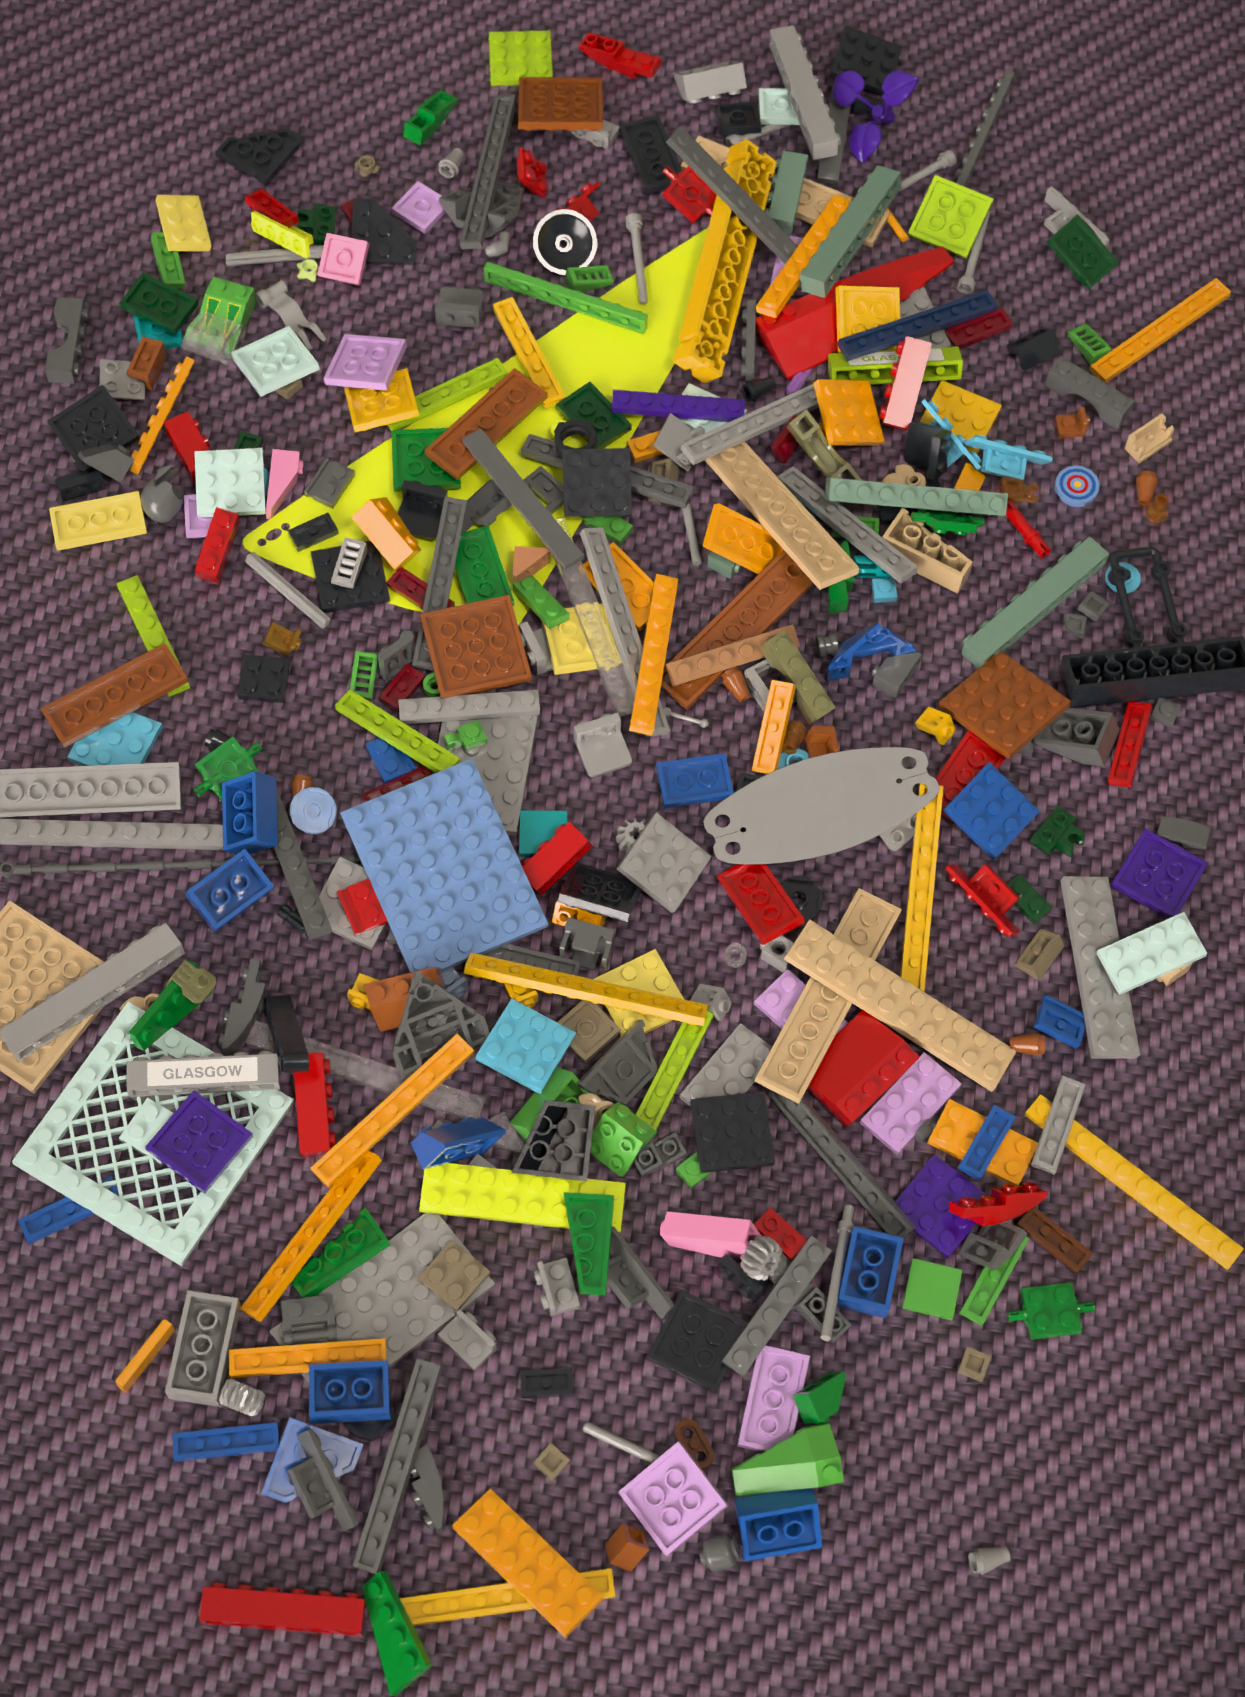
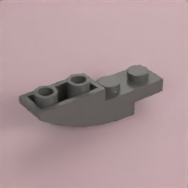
(242, 1015)
(812, 1304)
(428, 1489)

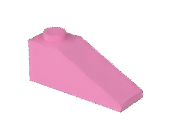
(283, 477)

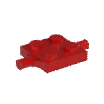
(689, 194)

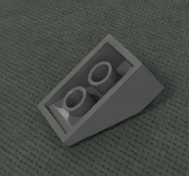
(1080, 736)

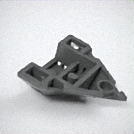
(504, 208)
(430, 1021)

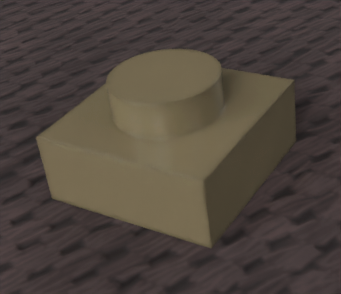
(290, 389)
(974, 1364)
(551, 1462)

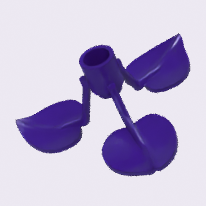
(897, 89)

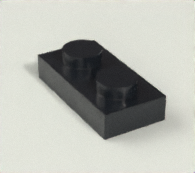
(313, 532)
(546, 1383)

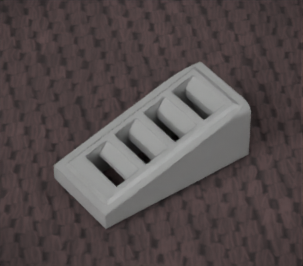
(353, 549)

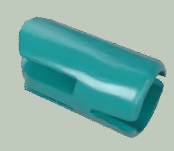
(868, 568)

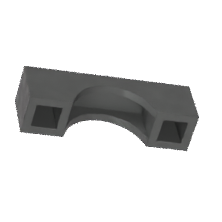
(63, 362)
(1110, 404)

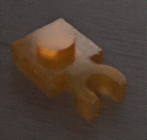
(1017, 491)

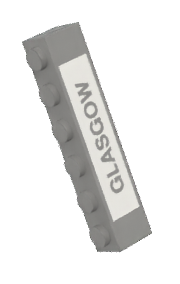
(203, 1074)

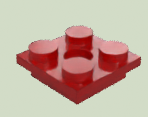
(532, 172)

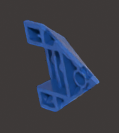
(867, 642)

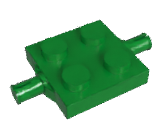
(948, 521)
(224, 764)
(1051, 1311)

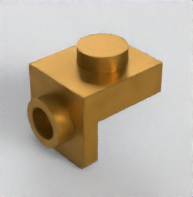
(282, 639)

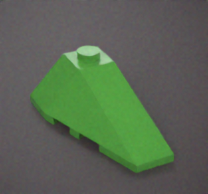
(797, 1463)

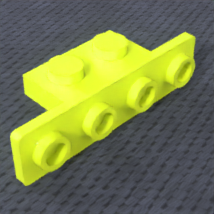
(290, 238)

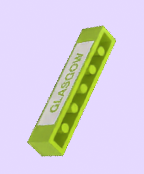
(942, 364)

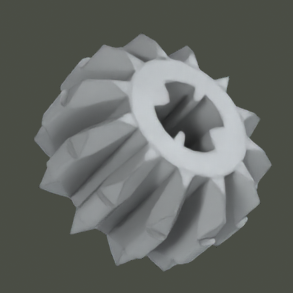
(628, 832)
(761, 1258)
(241, 1397)

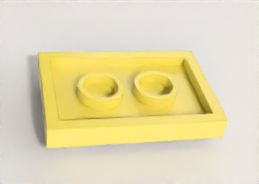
(183, 223)

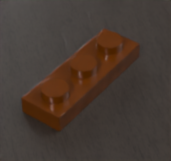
(1055, 1240)

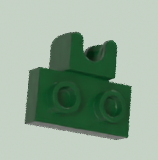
(317, 222)
(1058, 833)

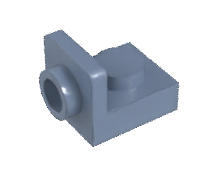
(454, 983)

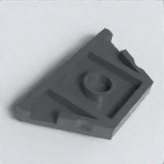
(622, 1068)

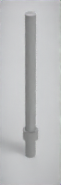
(844, 1230)

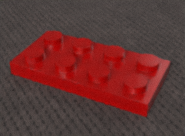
(964, 765)
(760, 900)

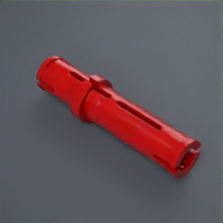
(1031, 536)

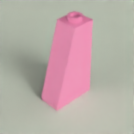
(708, 1234)

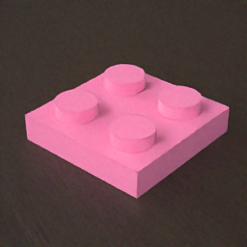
(343, 259)

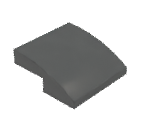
(993, 1244)

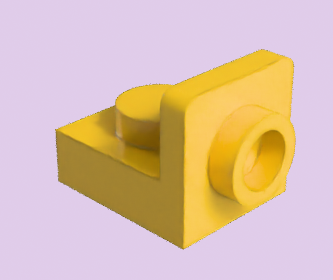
(937, 724)
(357, 995)
(525, 996)

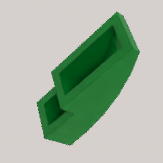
(429, 117)
(837, 593)

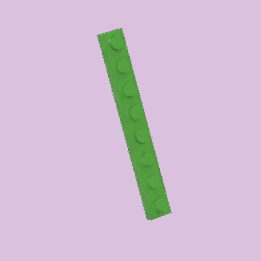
(565, 297)

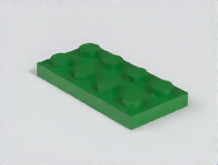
(480, 567)

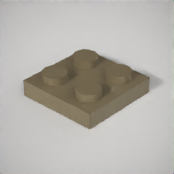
(592, 1029)
(454, 1276)

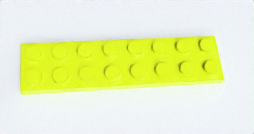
(508, 1195)

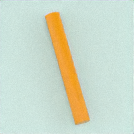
(897, 227)

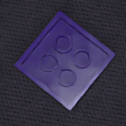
(1159, 874)
(199, 1141)
(927, 1205)

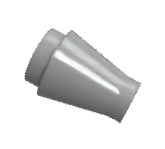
(451, 163)
(986, 1559)

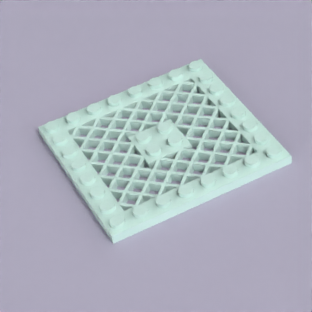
(148, 1120)

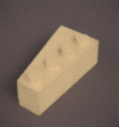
(927, 551)

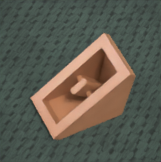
(529, 561)

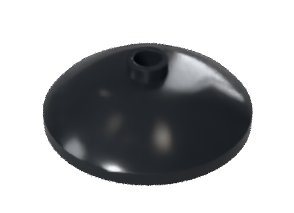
(574, 231)

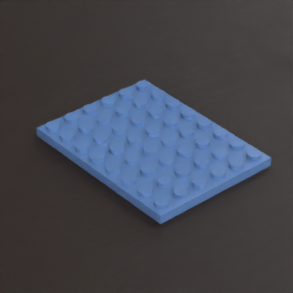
(444, 869)

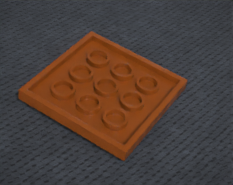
(560, 103)
(475, 647)
(1004, 704)

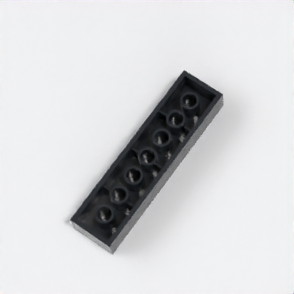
(1154, 671)

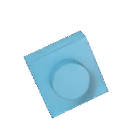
(884, 590)

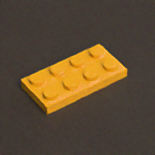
(740, 539)
(635, 582)
(958, 1129)

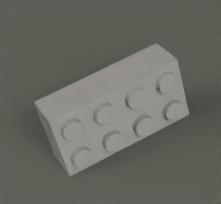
(203, 1348)

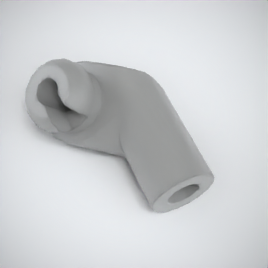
(499, 247)

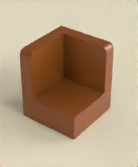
(821, 741)
(626, 1547)

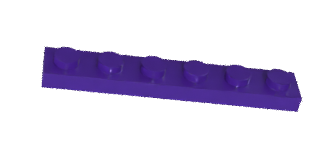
(679, 405)

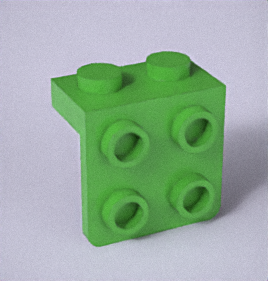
(620, 1138)

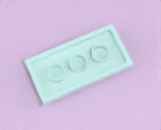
(1151, 953)

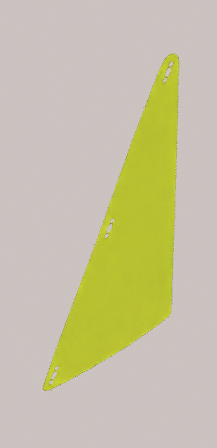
(577, 353)

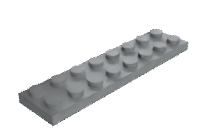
(90, 789)
(1093, 927)

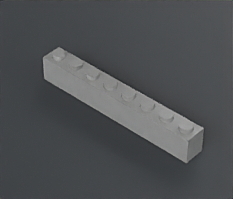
(804, 92)
(91, 992)

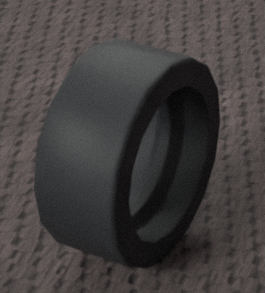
(575, 427)

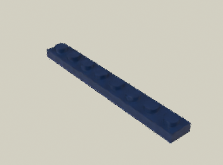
(917, 325)

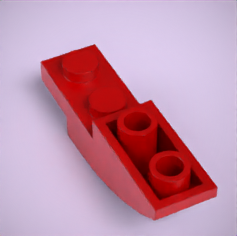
(616, 57)
(1002, 1205)

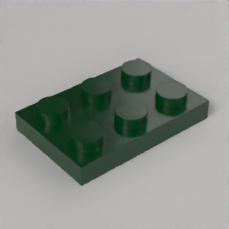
(1082, 252)
(158, 303)
(593, 407)

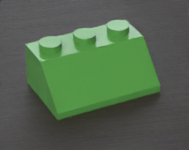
(559, 1088)

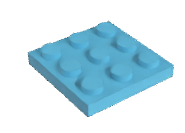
(118, 743)
(525, 1046)

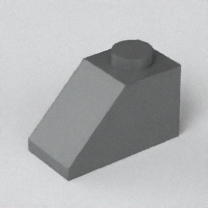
(108, 459)
(895, 673)

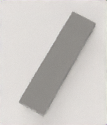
(1058, 1125)

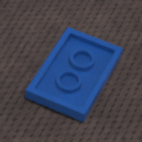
(694, 780)

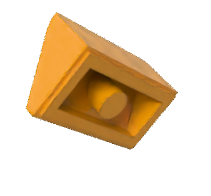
(970, 478)

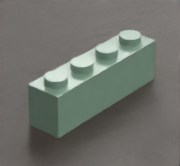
(787, 190)

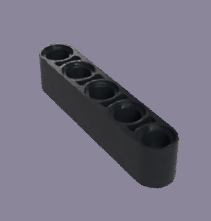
(286, 1034)

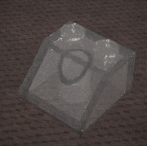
(212, 337)

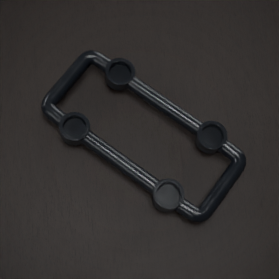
(1160, 572)

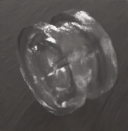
(739, 948)

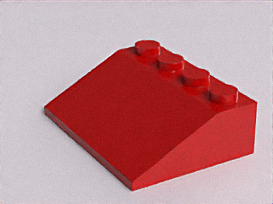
(860, 1067)

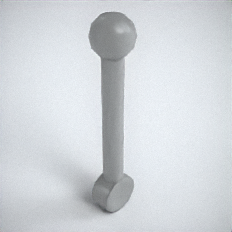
(703, 723)

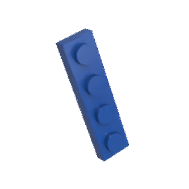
(55, 1217)
(225, 1442)

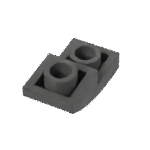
(1188, 832)
(660, 1155)

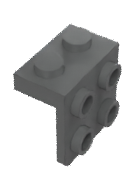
(459, 307)

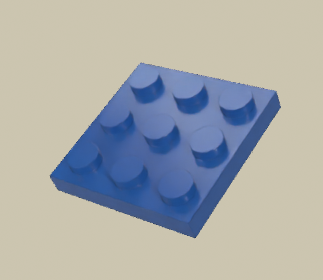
(991, 810)

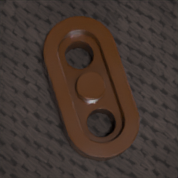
(697, 1443)

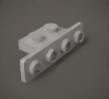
(1065, 212)

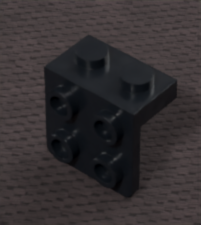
(928, 448)
(422, 509)
(746, 1285)

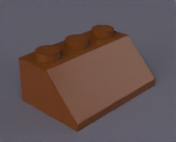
(389, 996)

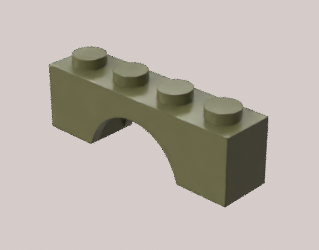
(813, 441)
(810, 695)

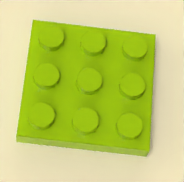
(519, 55)
(950, 216)

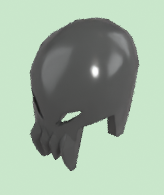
(160, 500)

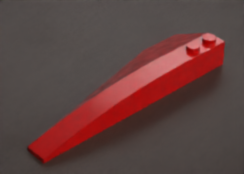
(808, 326)

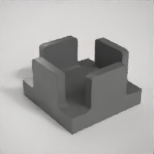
(589, 942)

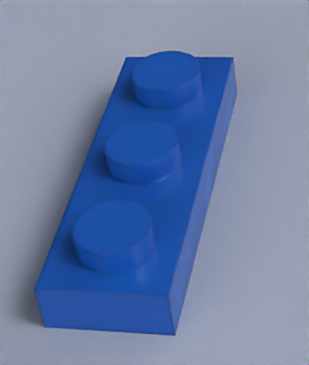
(986, 1142)

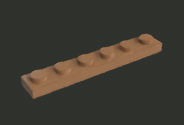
(723, 657)

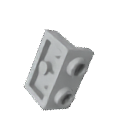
(600, 138)
(557, 1286)
(468, 1340)

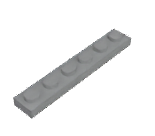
(469, 707)

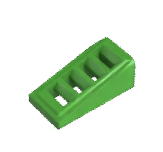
(575, 275)
(1087, 351)
(369, 658)

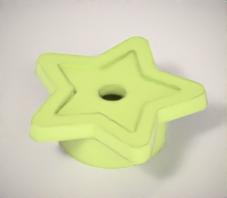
(306, 265)

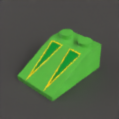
(229, 301)

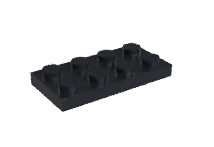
(649, 152)

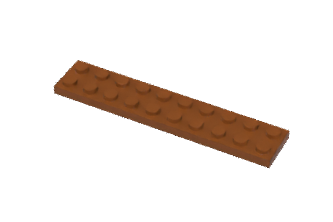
(744, 617)

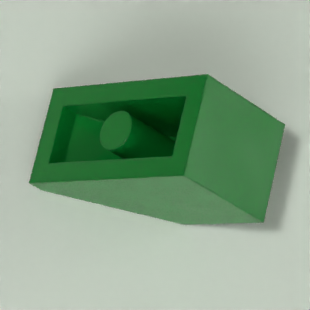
(820, 1398)

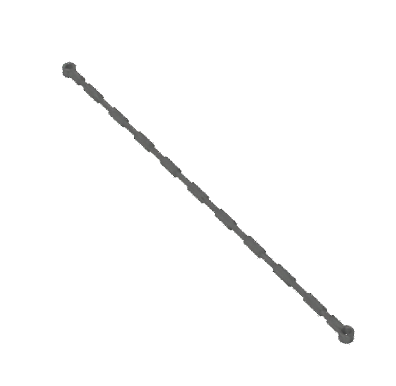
(149, 865)

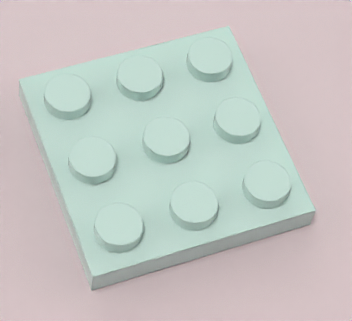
(275, 361)
(230, 481)

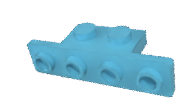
(958, 445)
(1006, 460)

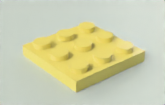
(568, 645)
(645, 974)

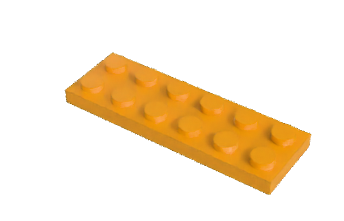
(528, 1563)

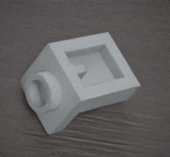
(715, 998)

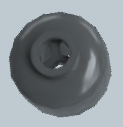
(719, 1552)

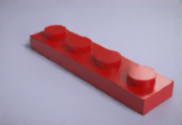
(1130, 744)

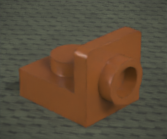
(1072, 424)

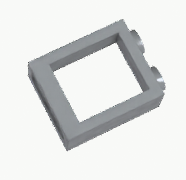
(755, 684)

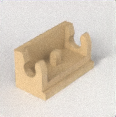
(1149, 439)

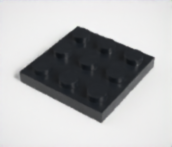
(867, 56)
(92, 423)
(597, 483)
(369, 587)
(600, 892)
(732, 1132)
(696, 1341)

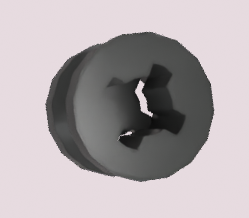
(826, 645)

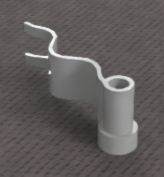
(288, 309)

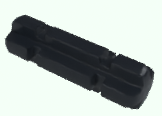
(292, 917)

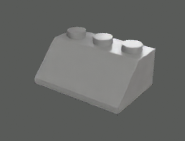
(711, 81)

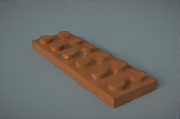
(494, 413)
(114, 695)

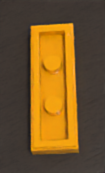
(145, 1355)

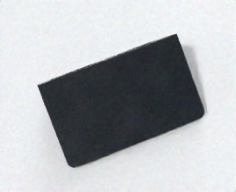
(1034, 347)
(79, 485)

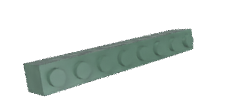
(850, 231)
(915, 496)
(1035, 603)

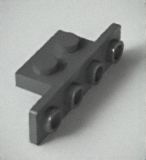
(485, 506)
(632, 1280)
(318, 1483)

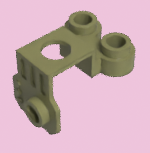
(195, 982)

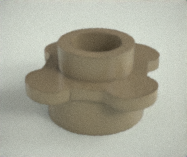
(366, 166)

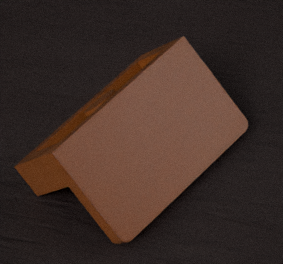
(148, 361)

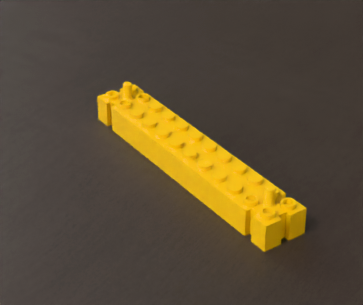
(723, 269)

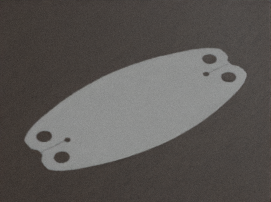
(821, 805)

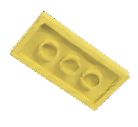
(97, 520)

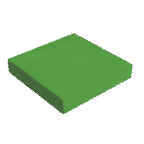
(932, 1289)

